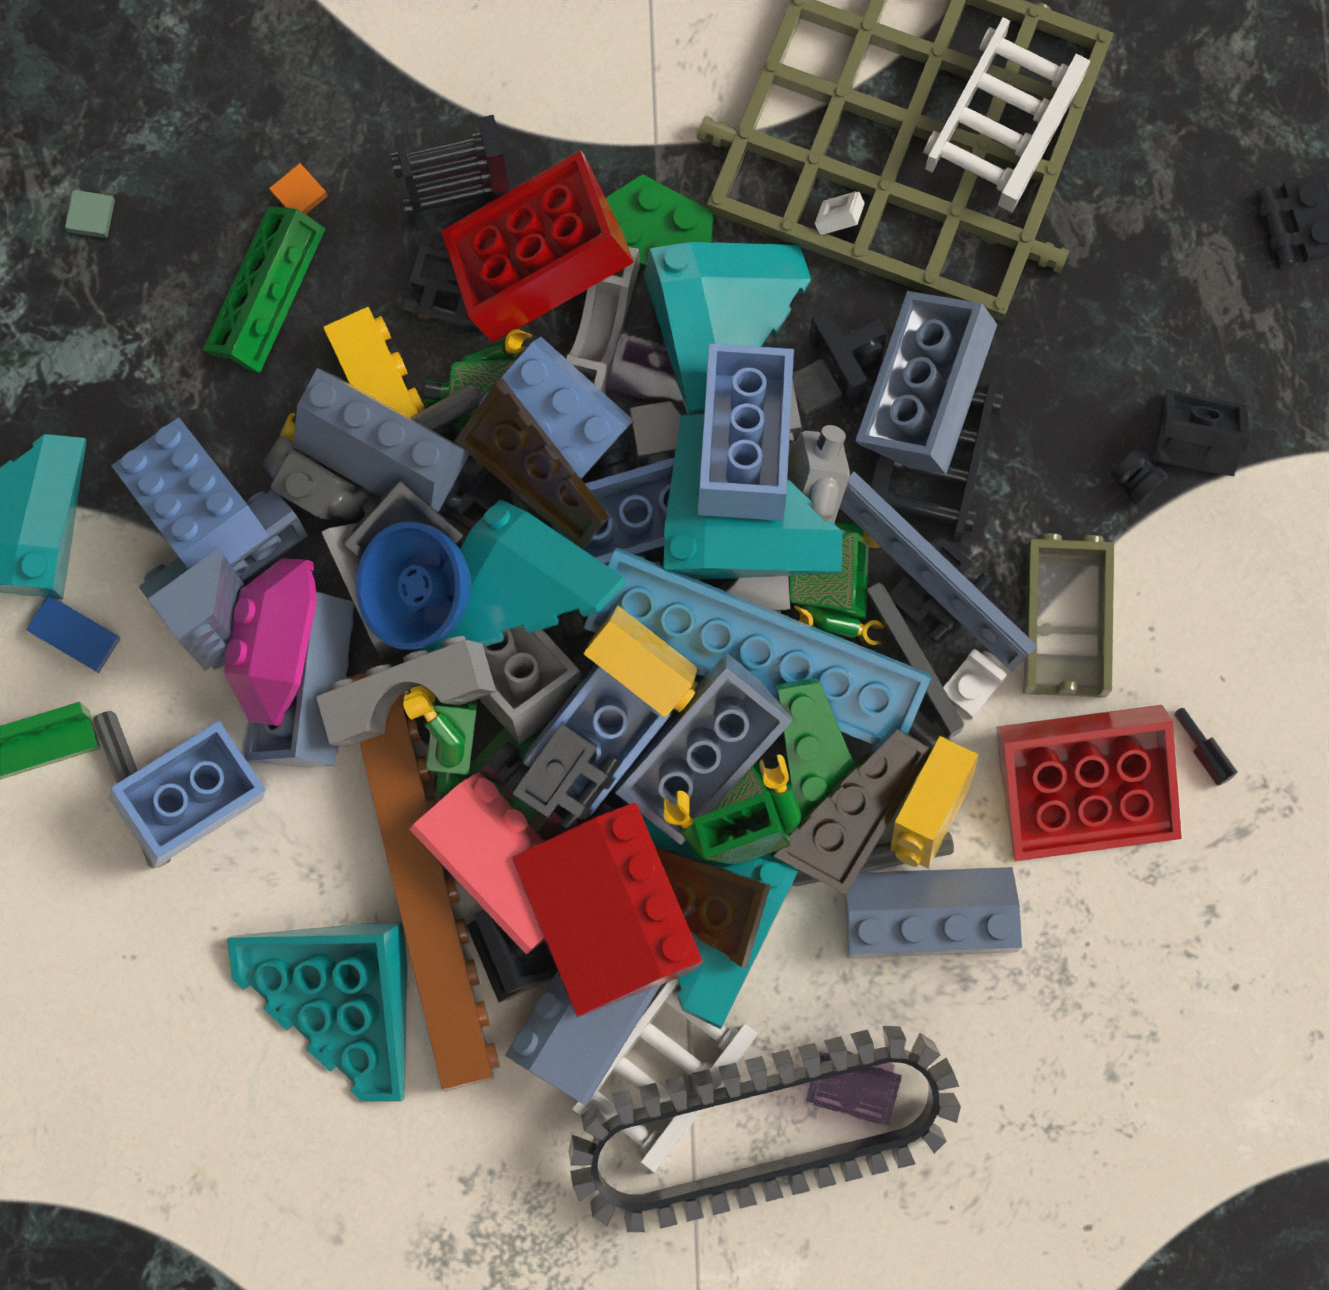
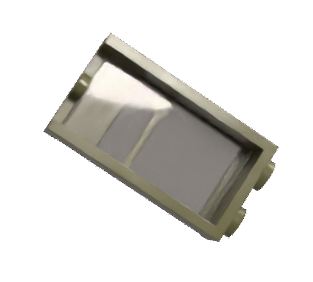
(1069, 616)

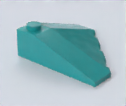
(719, 297)
(39, 516)
(740, 546)
(526, 577)
(717, 981)
(340, 992)

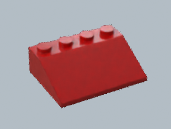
(535, 247)
(1090, 782)
(607, 910)

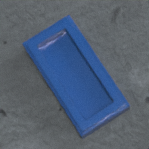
(73, 634)

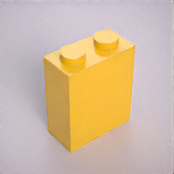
(643, 662)
(933, 803)

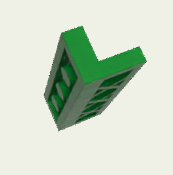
(268, 288)
(46, 739)

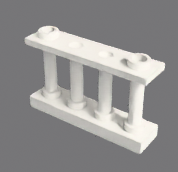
(1045, 112)
(731, 1042)

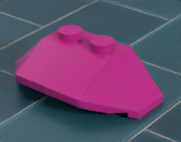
(271, 639)

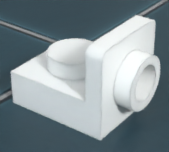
(975, 682)

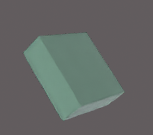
(90, 214)

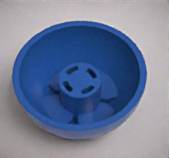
(412, 585)

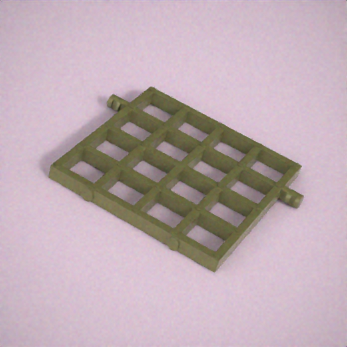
(909, 123)

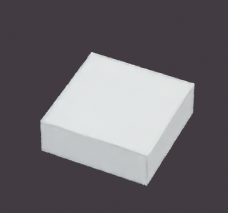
(839, 212)

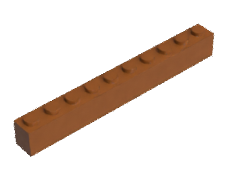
(427, 907)

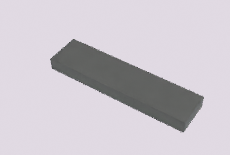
(912, 655)

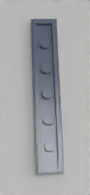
(935, 573)

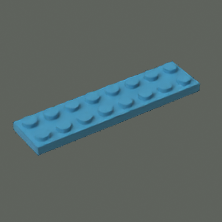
(704, 623)

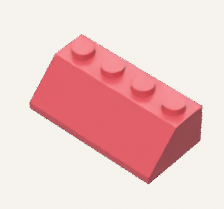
(475, 840)

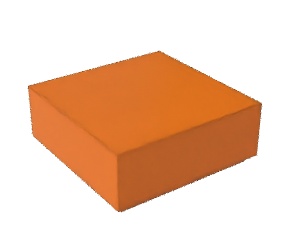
(298, 190)

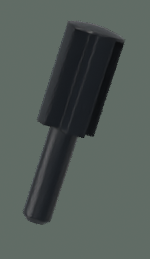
(1207, 751)

